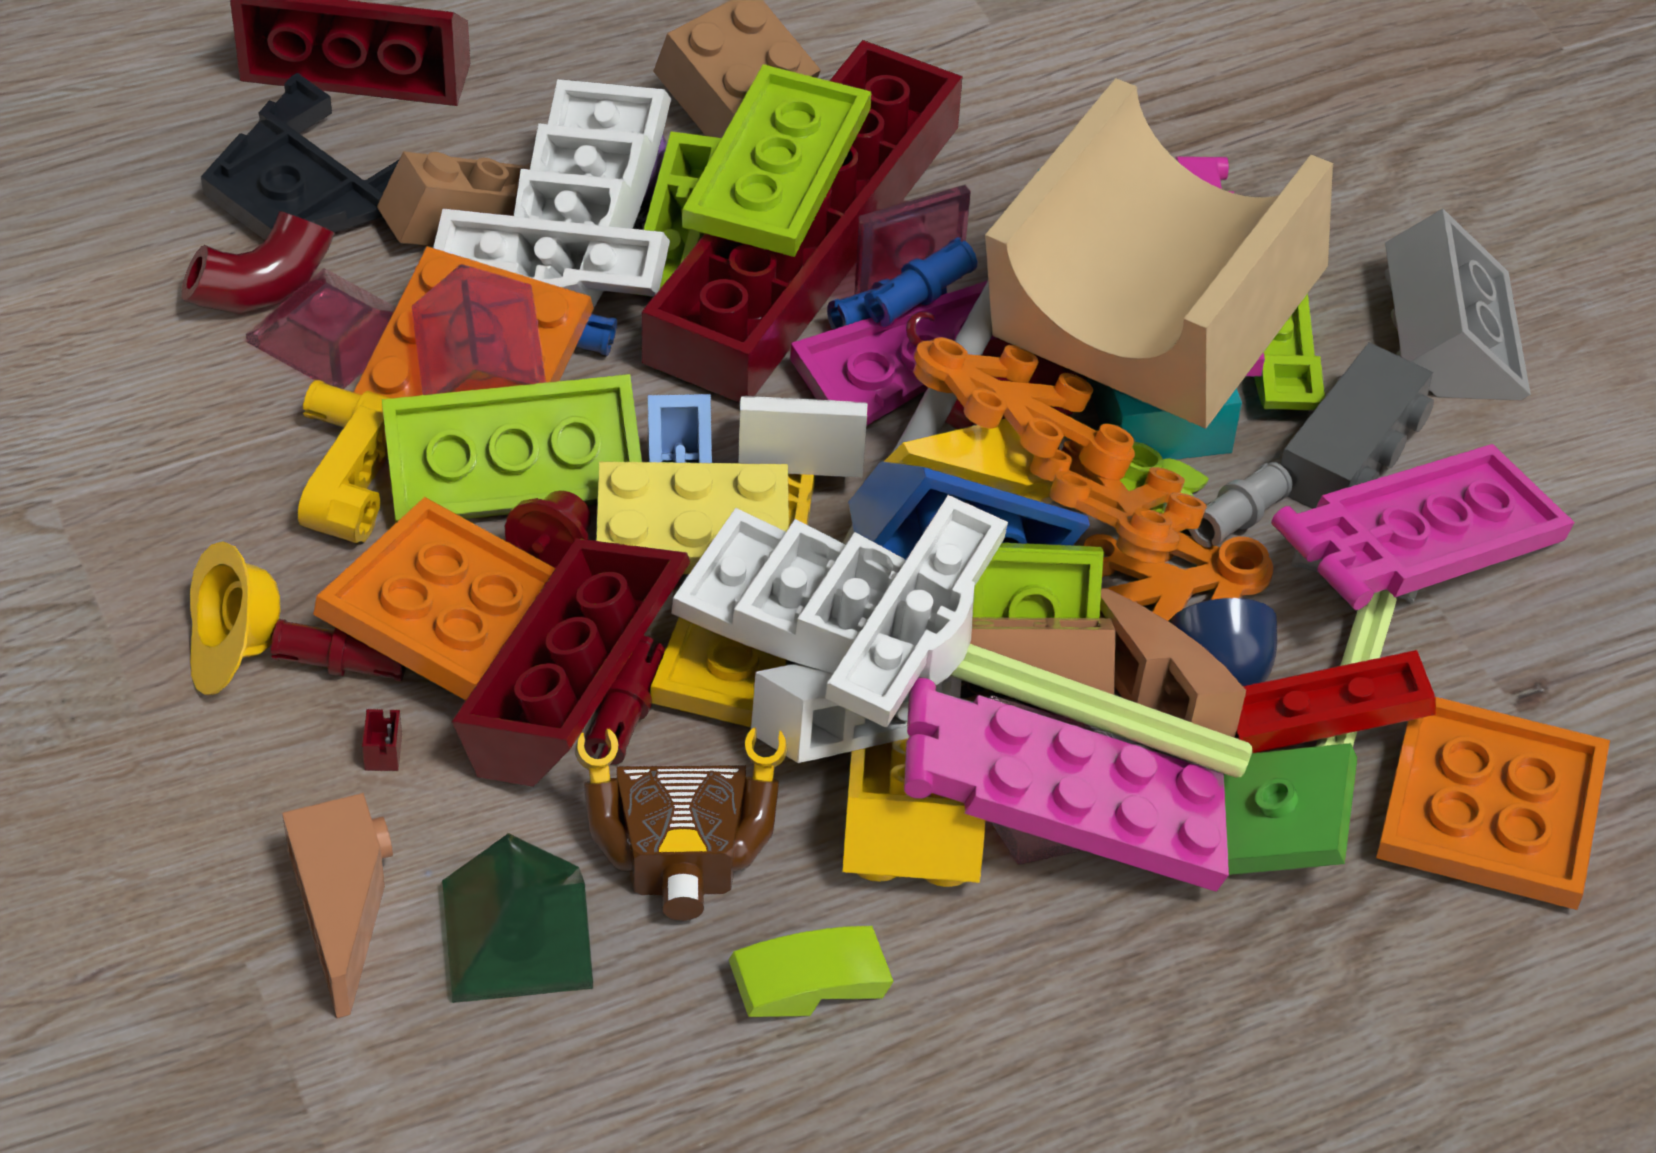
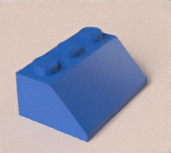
(902, 500)

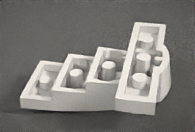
(578, 197)
(848, 605)

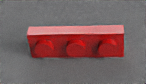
(1335, 701)

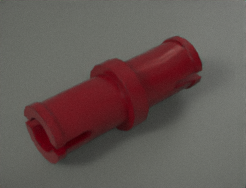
(330, 649)
(626, 701)

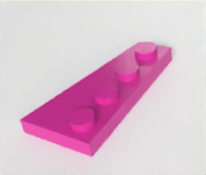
(877, 361)

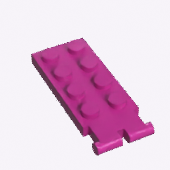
(1424, 525)
(1068, 785)

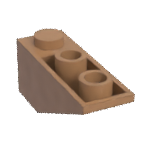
(436, 182)

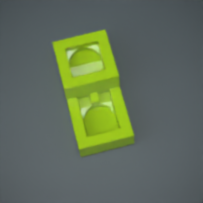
(802, 968)

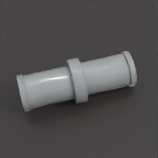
(1242, 503)

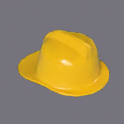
(231, 615)

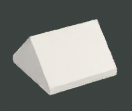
(805, 434)

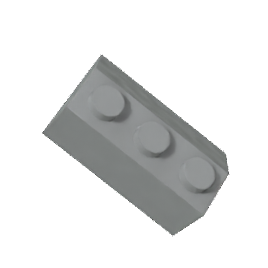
(1455, 312)

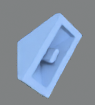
(679, 428)

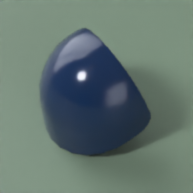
(1236, 633)

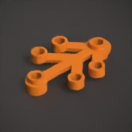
(950, 369)
(1141, 531)
(1234, 569)

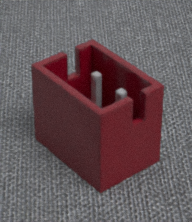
(382, 740)

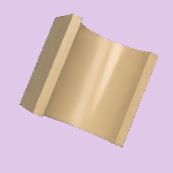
(1146, 269)

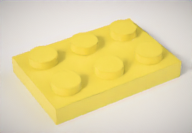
(685, 502)

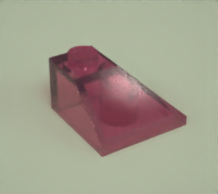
(907, 232)
(325, 329)

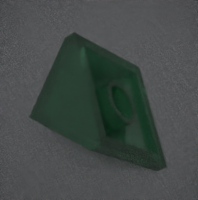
(516, 924)

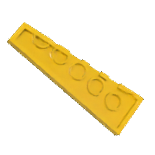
(712, 672)

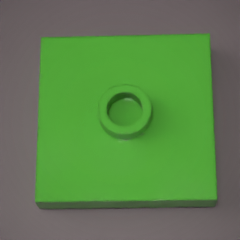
(1290, 809)

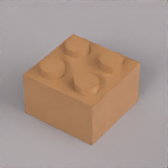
(720, 54)

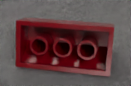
(354, 47)
(564, 657)

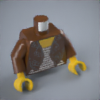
(681, 825)

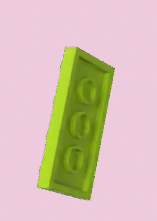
(777, 160)
(508, 444)

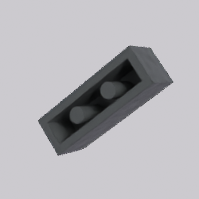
(1358, 425)

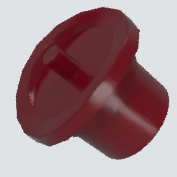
(548, 525)

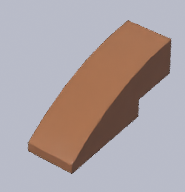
(1169, 669)

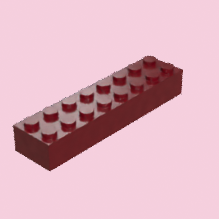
(738, 306)

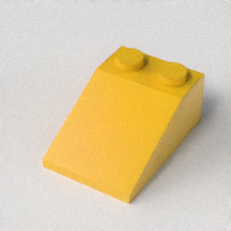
(906, 835)

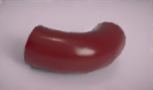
(259, 276)

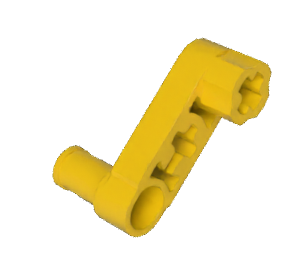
(337, 491)

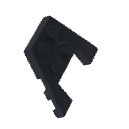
(287, 173)

